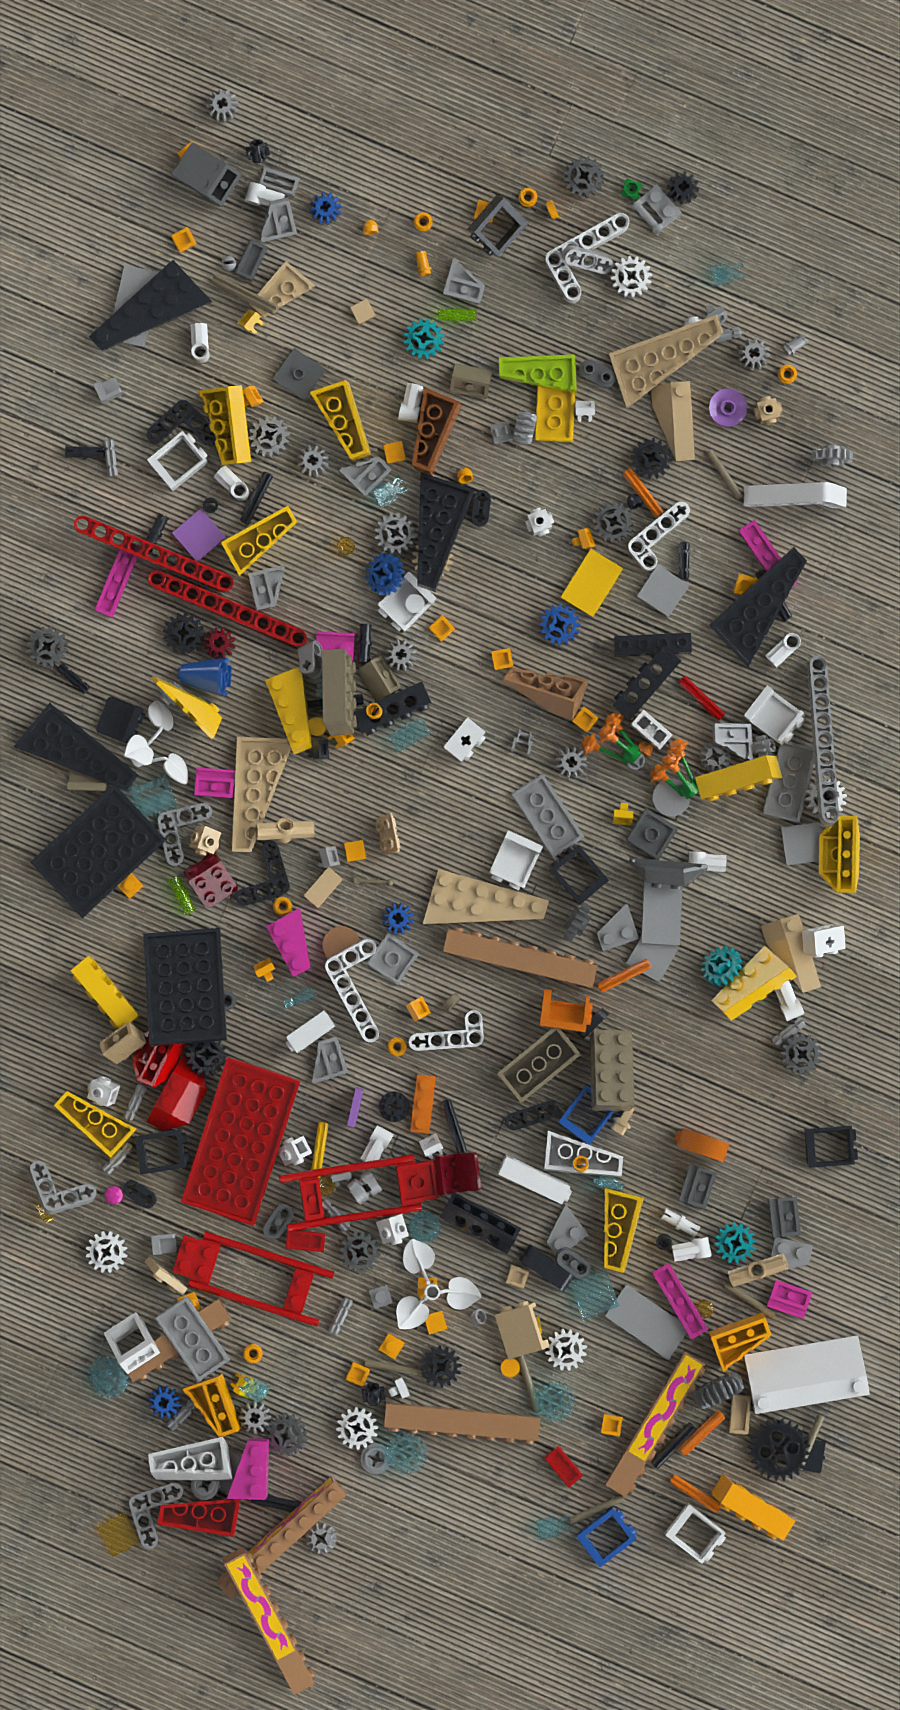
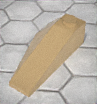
(674, 412)
(786, 942)

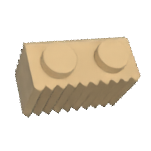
(122, 1043)

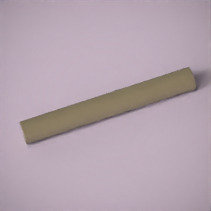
(724, 474)
(750, 1300)
(393, 1367)
(528, 1381)
(813, 1433)
(596, 1509)

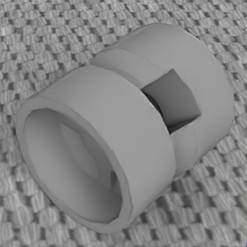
(359, 1192)

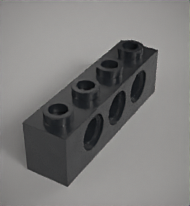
(646, 644)
(416, 691)
(630, 707)
(480, 1222)

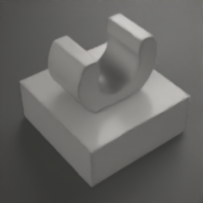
(720, 311)
(501, 432)
(329, 857)
(341, 1176)

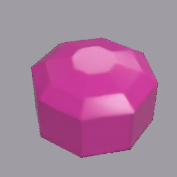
(113, 1195)

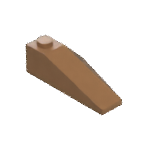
(556, 694)

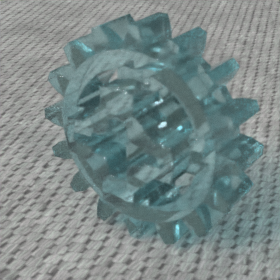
(108, 1377)
(549, 1412)
(404, 1461)

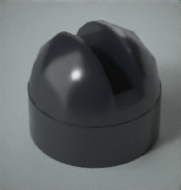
(634, 501)
(210, 509)
(667, 1244)

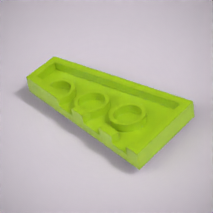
(544, 371)

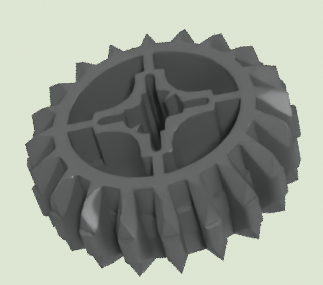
(718, 1390)

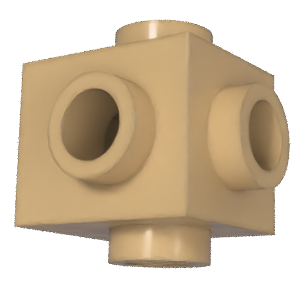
(765, 417)
(205, 840)

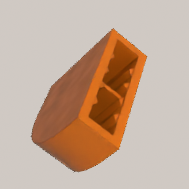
(701, 1144)

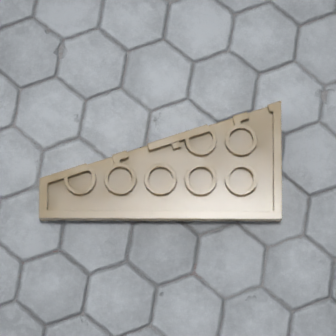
(653, 360)

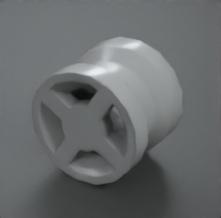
(638, 764)

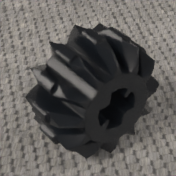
(676, 184)

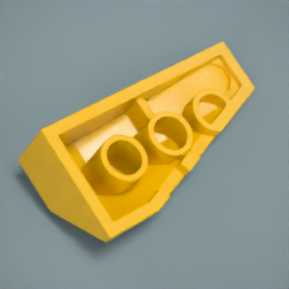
(200, 712)

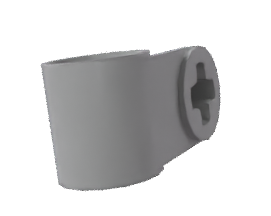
(311, 659)

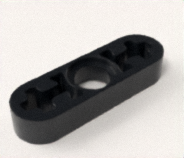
(519, 1124)

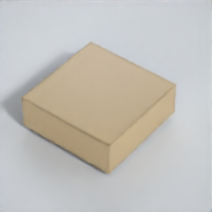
(362, 311)
(517, 1276)

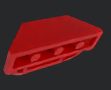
(155, 1063)
(179, 1098)

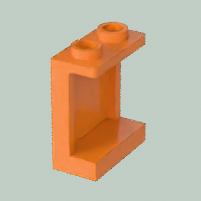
(565, 1014)

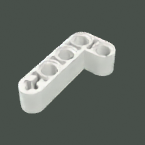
(660, 532)
(445, 1035)

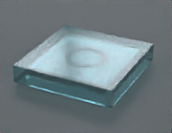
(594, 1294)

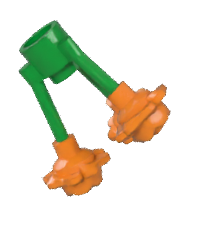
(608, 733)
(671, 761)

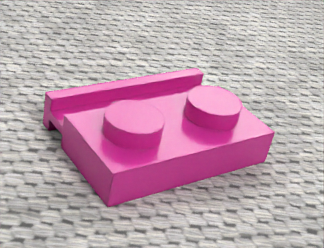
(337, 640)
(214, 782)
(789, 1299)

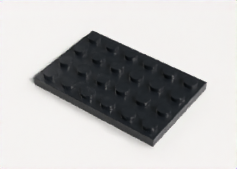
(98, 851)
(185, 987)

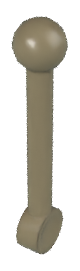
(357, 880)

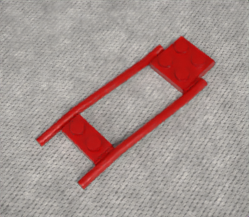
(415, 1183)
(198, 1257)

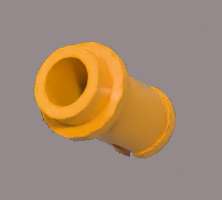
(422, 263)

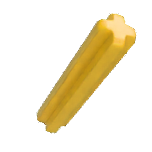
(319, 1146)

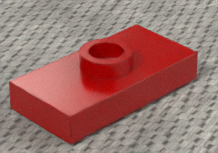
(305, 1240)
(563, 1466)

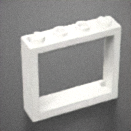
(534, 1179)

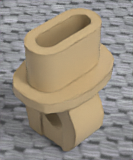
(620, 1124)

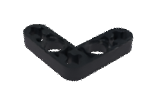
(186, 418)
(274, 878)

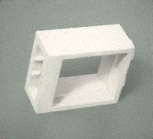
(189, 440)
(309, 1032)
(146, 1349)
(682, 1517)

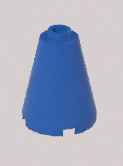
(207, 675)

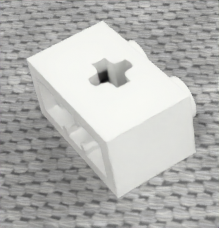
(467, 729)
(651, 730)
(823, 939)

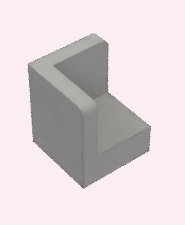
(108, 390)
(164, 1243)

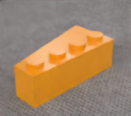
(753, 1508)

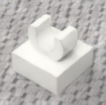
(585, 408)
(431, 1145)
(399, 1388)

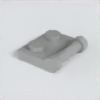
(661, 205)

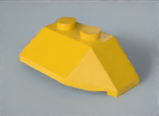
(840, 854)

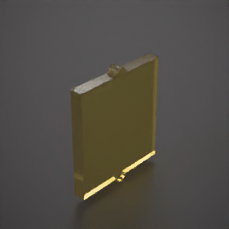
(118, 1534)

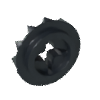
(389, 1098)

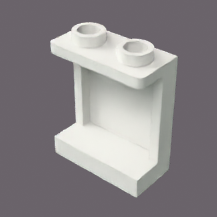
(395, 607)
(774, 716)
(515, 860)

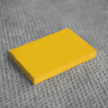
(554, 415)
(591, 583)

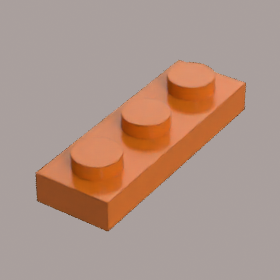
(423, 1104)

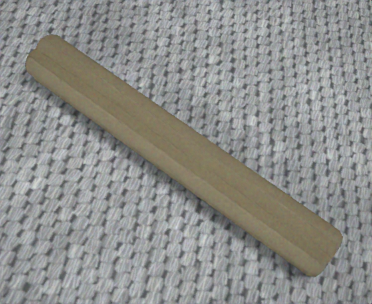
(244, 294)

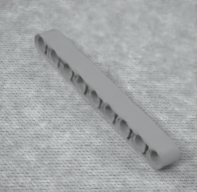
(819, 749)

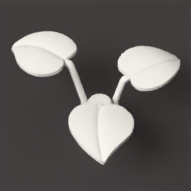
(141, 754)
(412, 1312)

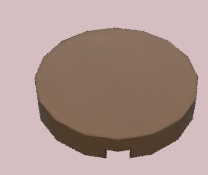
(338, 940)

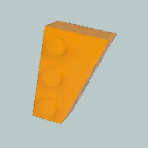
(738, 1338)
(215, 1403)

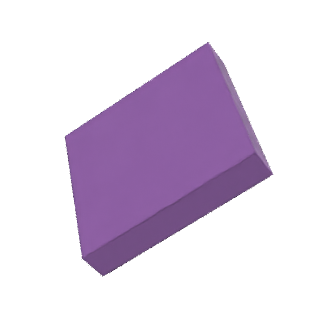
(199, 535)
(355, 1107)

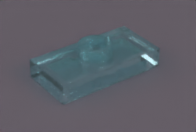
(409, 734)

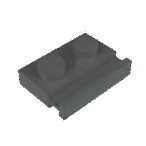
(697, 1186)
(784, 1217)

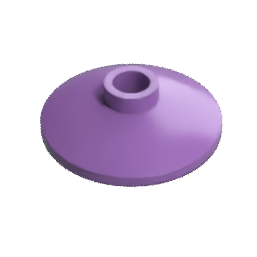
(734, 400)

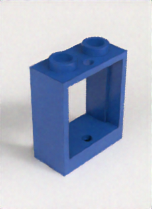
(573, 1128)
(629, 1530)

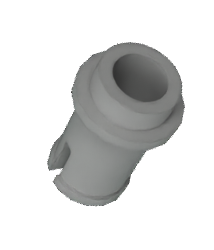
(795, 344)

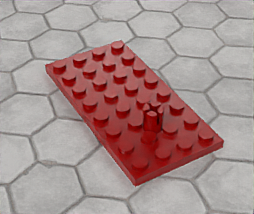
(240, 1141)

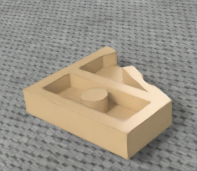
(162, 1274)

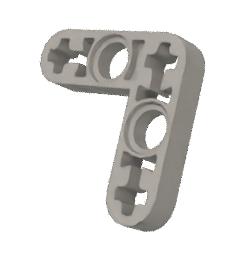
(177, 822)
(53, 1196)
(145, 1510)

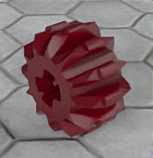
(216, 637)

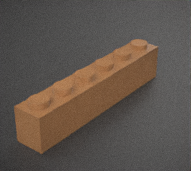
(214, 1315)

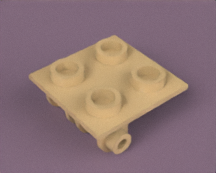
(388, 838)

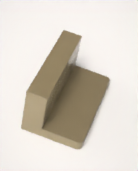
(470, 381)
(379, 678)
(83, 782)

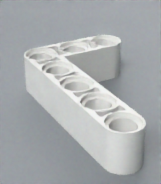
(597, 239)
(796, 494)
(350, 989)

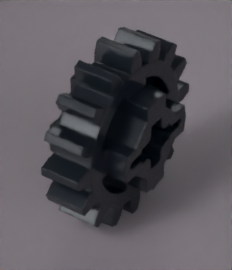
(655, 451)
(175, 632)
(205, 1064)
(434, 1373)

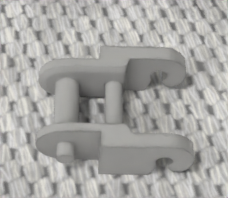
(516, 740)

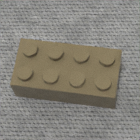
(338, 692)
(538, 1064)
(611, 1070)

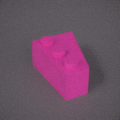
(291, 941)
(252, 1472)

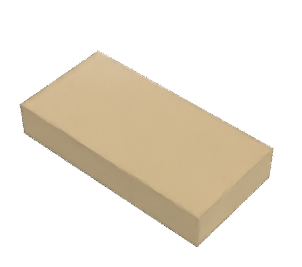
(323, 887)
(740, 1414)

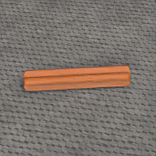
(642, 491)
(624, 975)
(702, 1432)
(695, 1493)

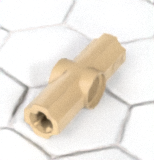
(284, 830)
(769, 1266)

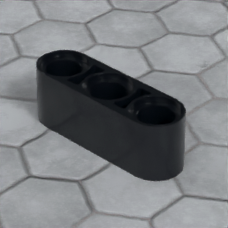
(546, 1267)

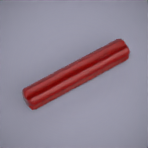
(701, 698)

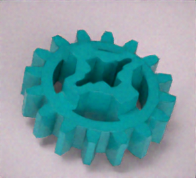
(422, 346)
(721, 966)
(743, 1245)

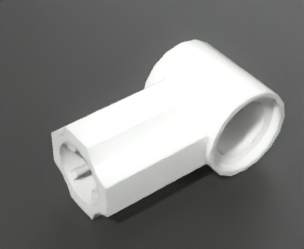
(259, 195)
(199, 340)
(410, 407)
(231, 483)
(782, 650)
(715, 863)
(789, 1005)
(378, 1142)
(696, 1249)

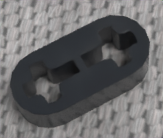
(476, 507)
(595, 1021)
(143, 1190)

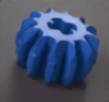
(319, 205)
(393, 922)
(168, 1395)

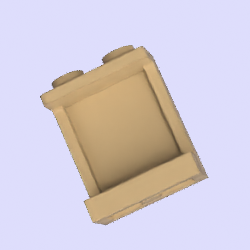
(520, 1330)

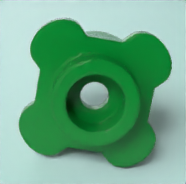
(631, 184)

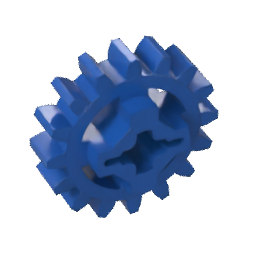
(384, 564)
(551, 628)

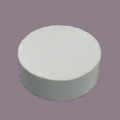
(415, 602)

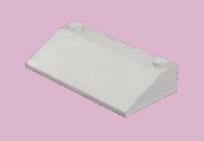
(806, 1374)

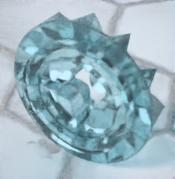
(608, 1182)
(431, 1221)

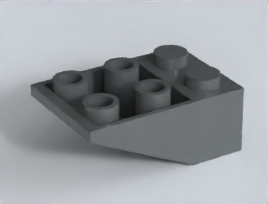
(206, 174)

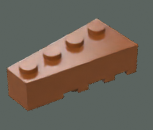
(434, 428)

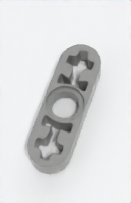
(593, 265)

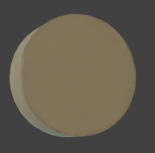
(451, 1001)

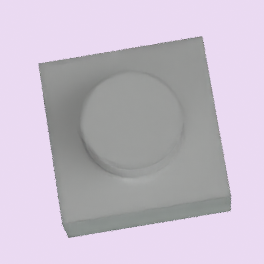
(380, 1296)

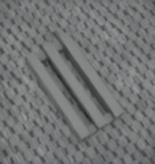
(268, 186)

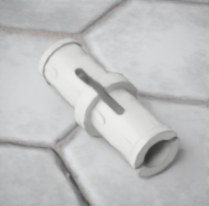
(680, 1222)

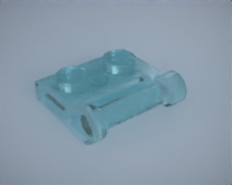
(157, 802)

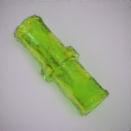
(457, 314)
(182, 895)

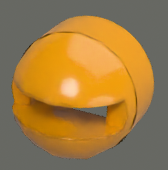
(370, 227)
(465, 475)
(371, 708)
(580, 1160)

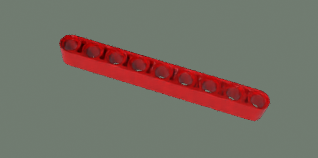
(163, 553)
(220, 602)

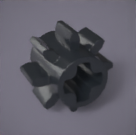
(257, 151)
(373, 1394)

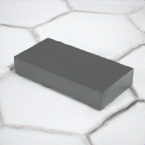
(251, 260)

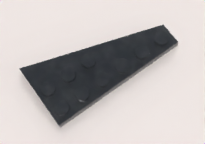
(156, 303)
(440, 520)
(753, 613)
(65, 743)

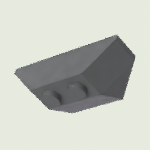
(667, 872)

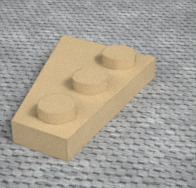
(284, 287)

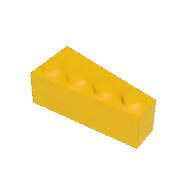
(343, 417)
(228, 423)
(255, 540)
(290, 702)
(738, 777)
(754, 982)
(105, 992)
(97, 1125)
(621, 1219)

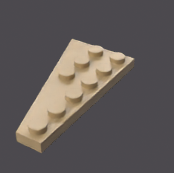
(256, 778)
(470, 900)

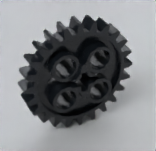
(793, 1460)

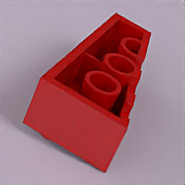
(206, 1516)

